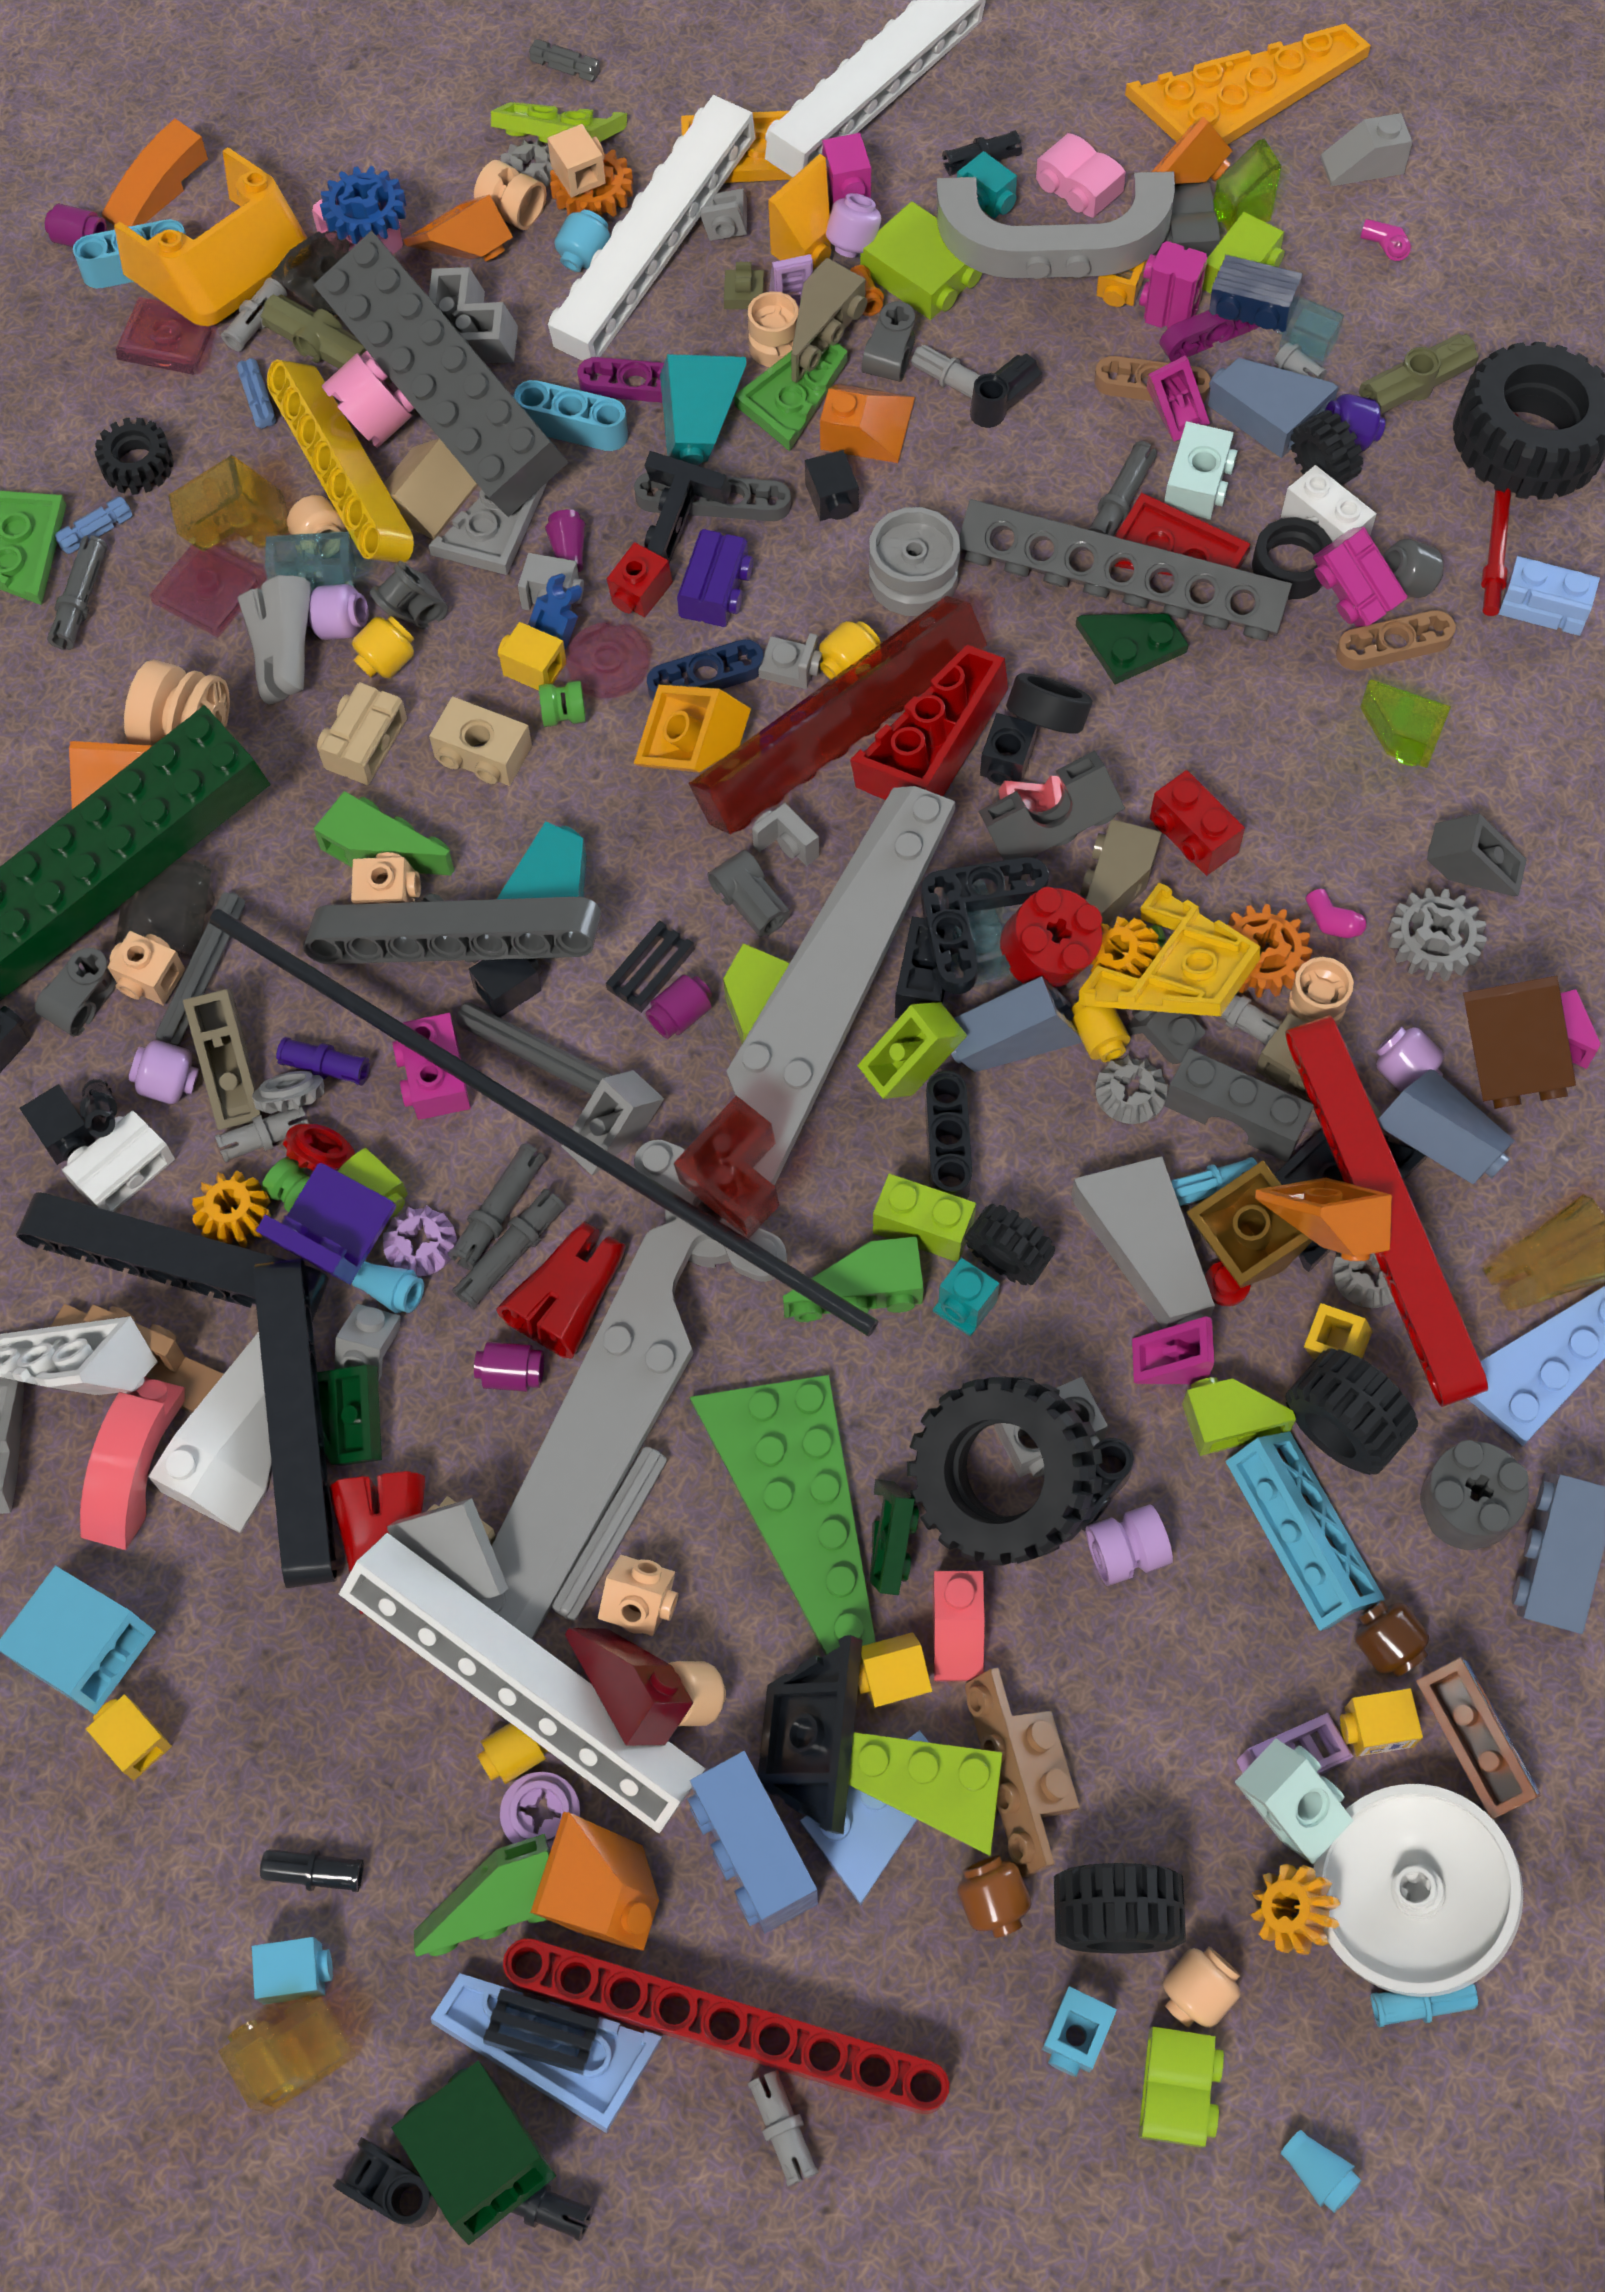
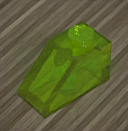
(1248, 186)
(1404, 722)

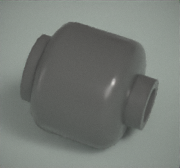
(1415, 566)

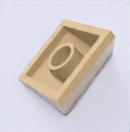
(429, 487)

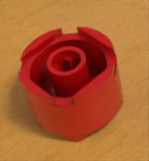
(1052, 937)

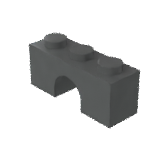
(1086, 801)
(1267, 1114)

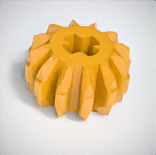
(1131, 938)
(222, 1196)
(1313, 1909)

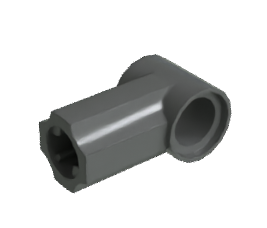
(745, 887)

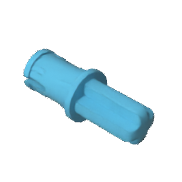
(1205, 1183)
(1397, 2008)

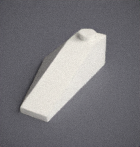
(79, 1357)
(223, 1449)

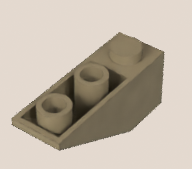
(827, 306)
(1122, 868)

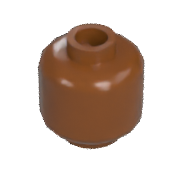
(994, 1896)

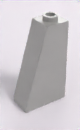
(1147, 1237)

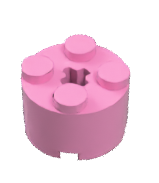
(368, 399)

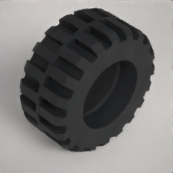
(1518, 454)
(944, 1481)

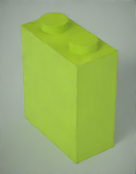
(916, 264)

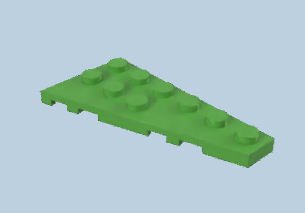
(28, 541)
(793, 1479)

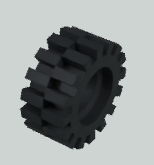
(129, 438)
(1328, 445)
(1010, 1244)

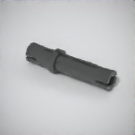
(1115, 504)
(73, 603)
(487, 1221)
(522, 1234)

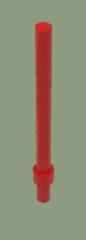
(1495, 573)

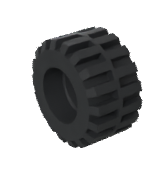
(1352, 1411)
(1119, 1908)

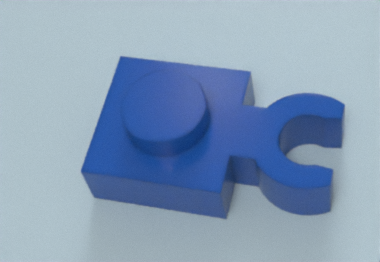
(553, 610)

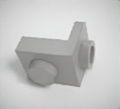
(726, 215)
(365, 1338)

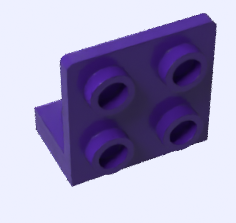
(331, 1223)

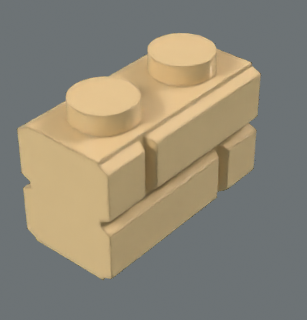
(361, 733)

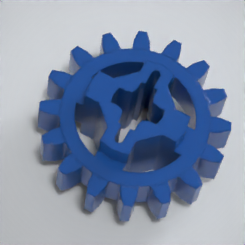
(363, 204)

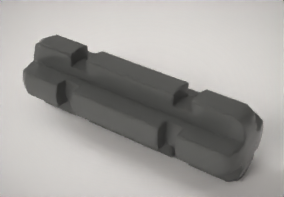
(564, 60)

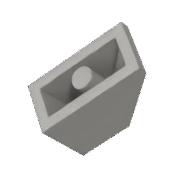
(1369, 151)
(616, 1114)

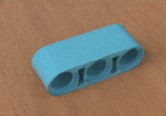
(100, 258)
(574, 415)

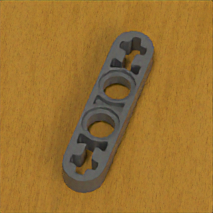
(744, 510)

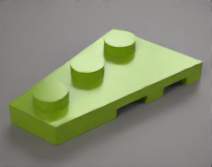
(544, 121)
(931, 1782)

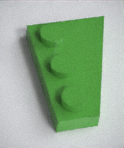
(787, 406)

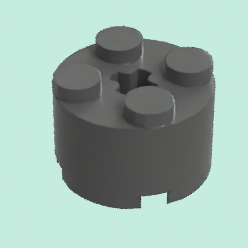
(1491, 1475)

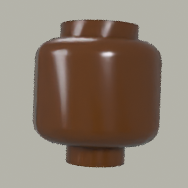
(1391, 1638)

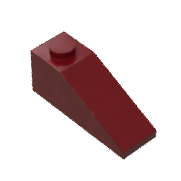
(634, 1685)

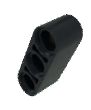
(948, 1120)

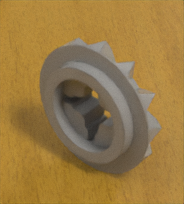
(522, 154)
(288, 1091)
(1140, 1106)
(1359, 1287)

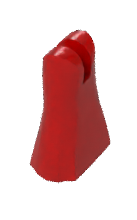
(564, 1291)
(368, 1509)

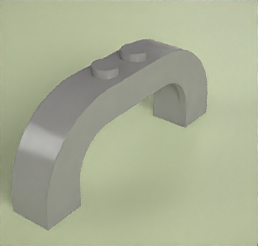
(1055, 249)

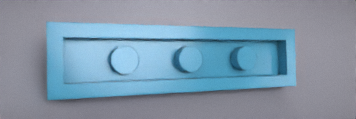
(1300, 1530)

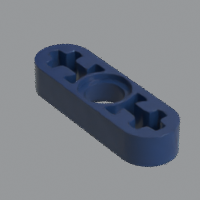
(713, 658)

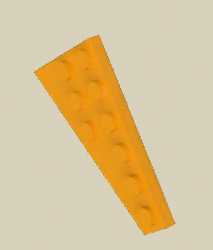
(1246, 88)

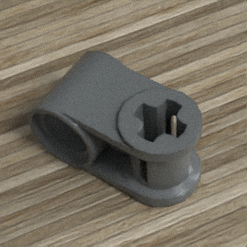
(891, 342)
(410, 597)
(77, 993)

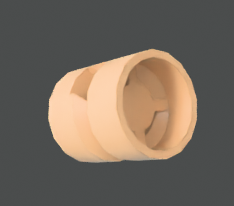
(515, 194)
(771, 326)
(1320, 990)

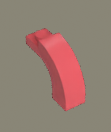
(121, 1460)

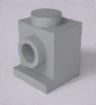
(538, 571)

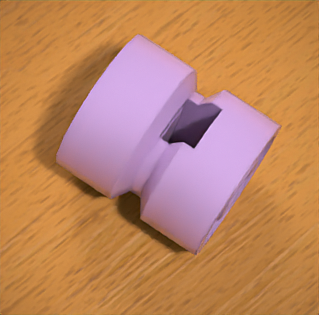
(1129, 1544)

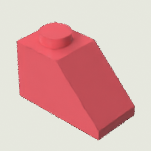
(958, 1625)

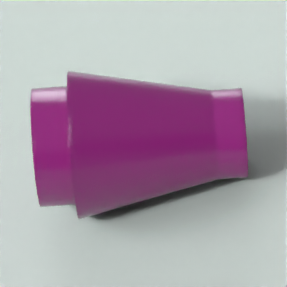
(567, 535)

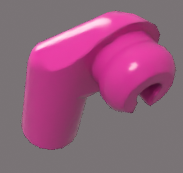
(1390, 237)
(1334, 920)

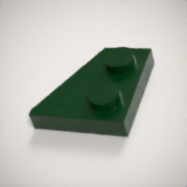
(1131, 642)
(351, 1414)
(890, 1538)

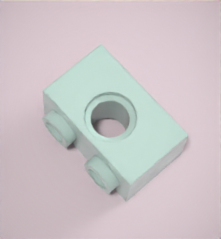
(1199, 469)
(1295, 1800)

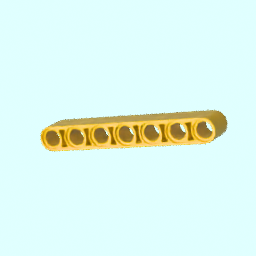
(340, 462)

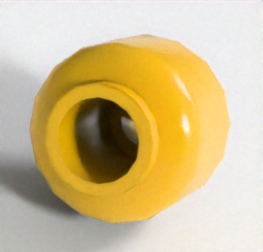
(846, 646)
(383, 647)

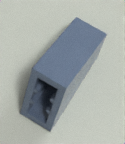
(1268, 401)
(1016, 1027)
(1447, 1128)

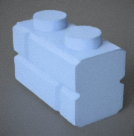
(1549, 595)

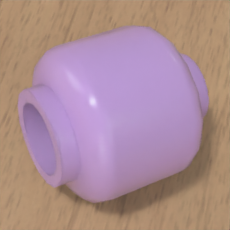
(853, 224)
(337, 611)
(1407, 1057)
(163, 1072)

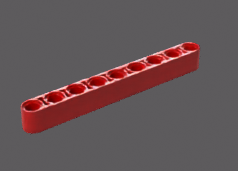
(1367, 1162)
(706, 2006)

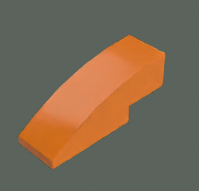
(156, 175)

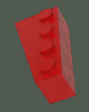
(936, 729)

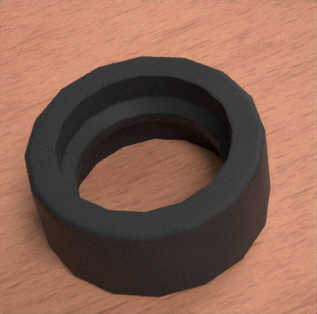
(1295, 532)
(1049, 703)

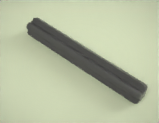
(198, 972)
(530, 1047)

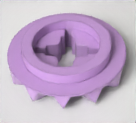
(430, 1256)
(526, 1794)

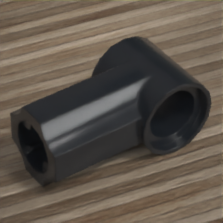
(1001, 390)

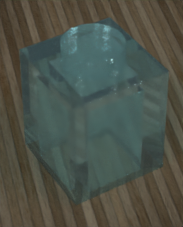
(1314, 329)

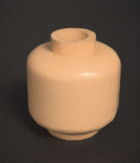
(314, 515)
(705, 1689)
(1201, 1988)

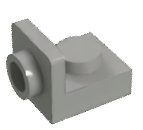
(791, 661)
(790, 832)

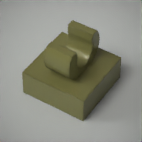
(742, 286)

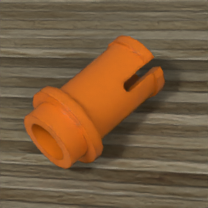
(873, 294)

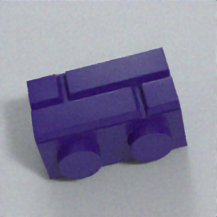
(714, 578)

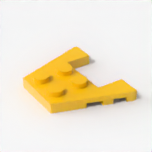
(1191, 974)

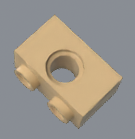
(467, 725)

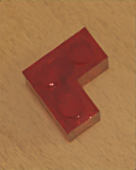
(722, 1163)

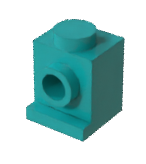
(994, 184)
(966, 1297)

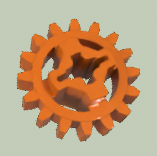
(602, 198)
(1282, 958)

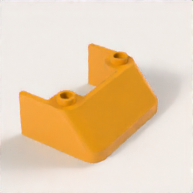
(226, 263)

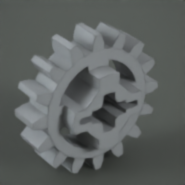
(1436, 936)

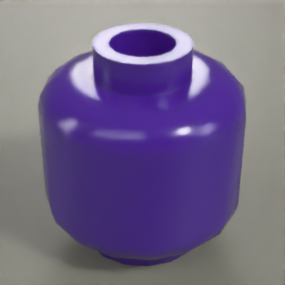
(1361, 415)

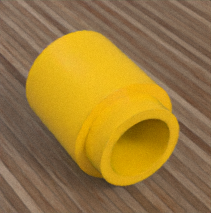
(1100, 1031)
(509, 1753)

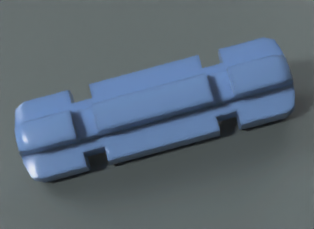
(256, 393)
(94, 523)

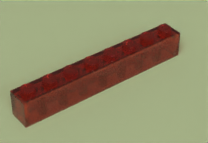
(834, 716)

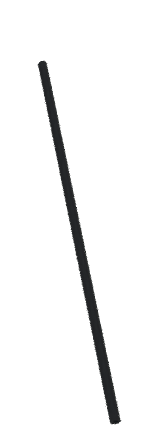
(548, 1125)

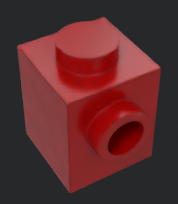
(639, 580)

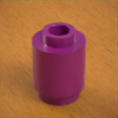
(70, 223)
(679, 1006)
(509, 1366)

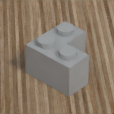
(483, 325)

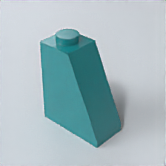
(696, 402)
(550, 866)

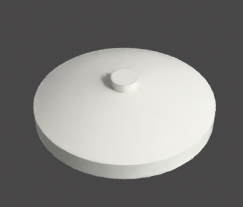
(1421, 1890)

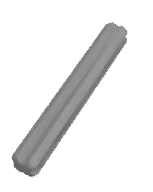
(609, 1533)

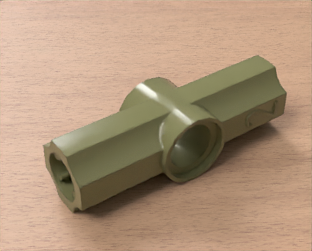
(311, 333)
(1421, 372)

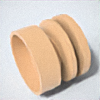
(166, 696)

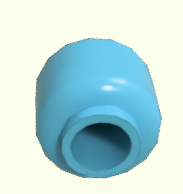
(581, 238)

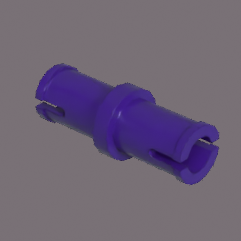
(323, 1060)

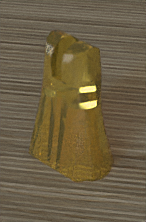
(1556, 1256)

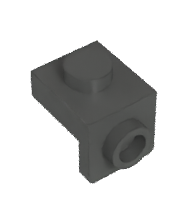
(1167, 1031)

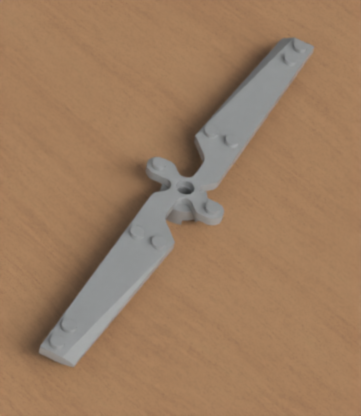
(642, 1337)

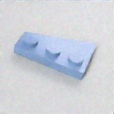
(869, 1839)

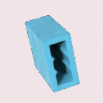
(75, 1639)

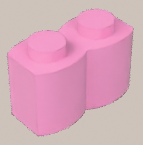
(1080, 175)

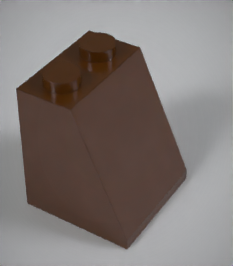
(1520, 1041)

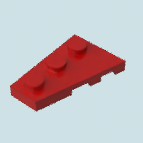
(1172, 530)

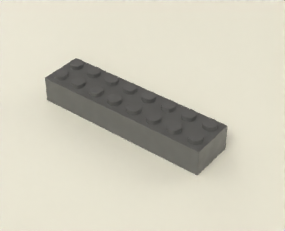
(440, 374)

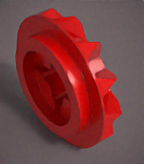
(315, 1145)

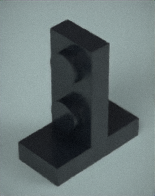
(675, 502)

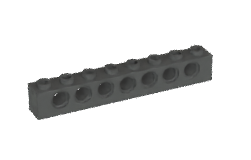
(986, 520)

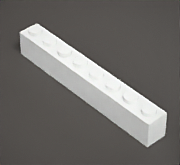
(870, 79)
(652, 229)
(516, 1679)

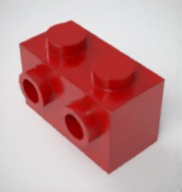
(1196, 822)

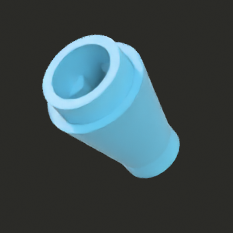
(391, 1286)
(1322, 2171)

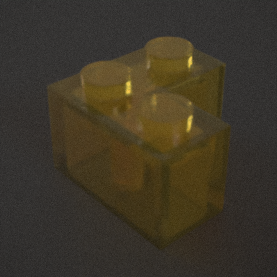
(228, 501)
(286, 2059)

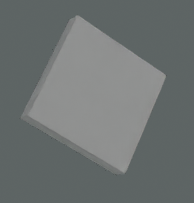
(455, 1545)

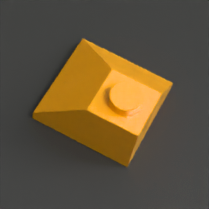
(801, 215)
(691, 728)

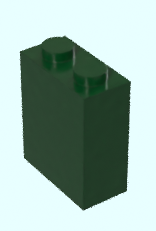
(473, 2152)

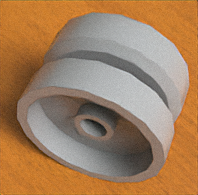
(913, 560)

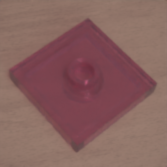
(162, 338)
(206, 588)

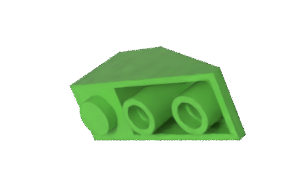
(360, 830)
(870, 1278)
(488, 1900)

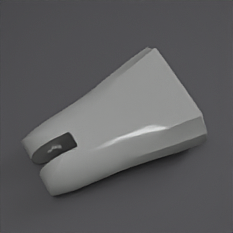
(277, 631)

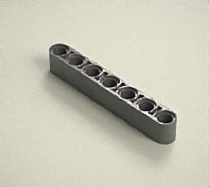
(453, 930)

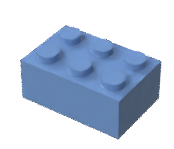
(751, 1843)

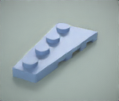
(1543, 1368)
(611, 2070)

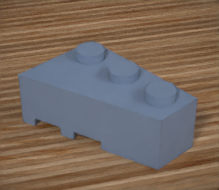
(1562, 1553)

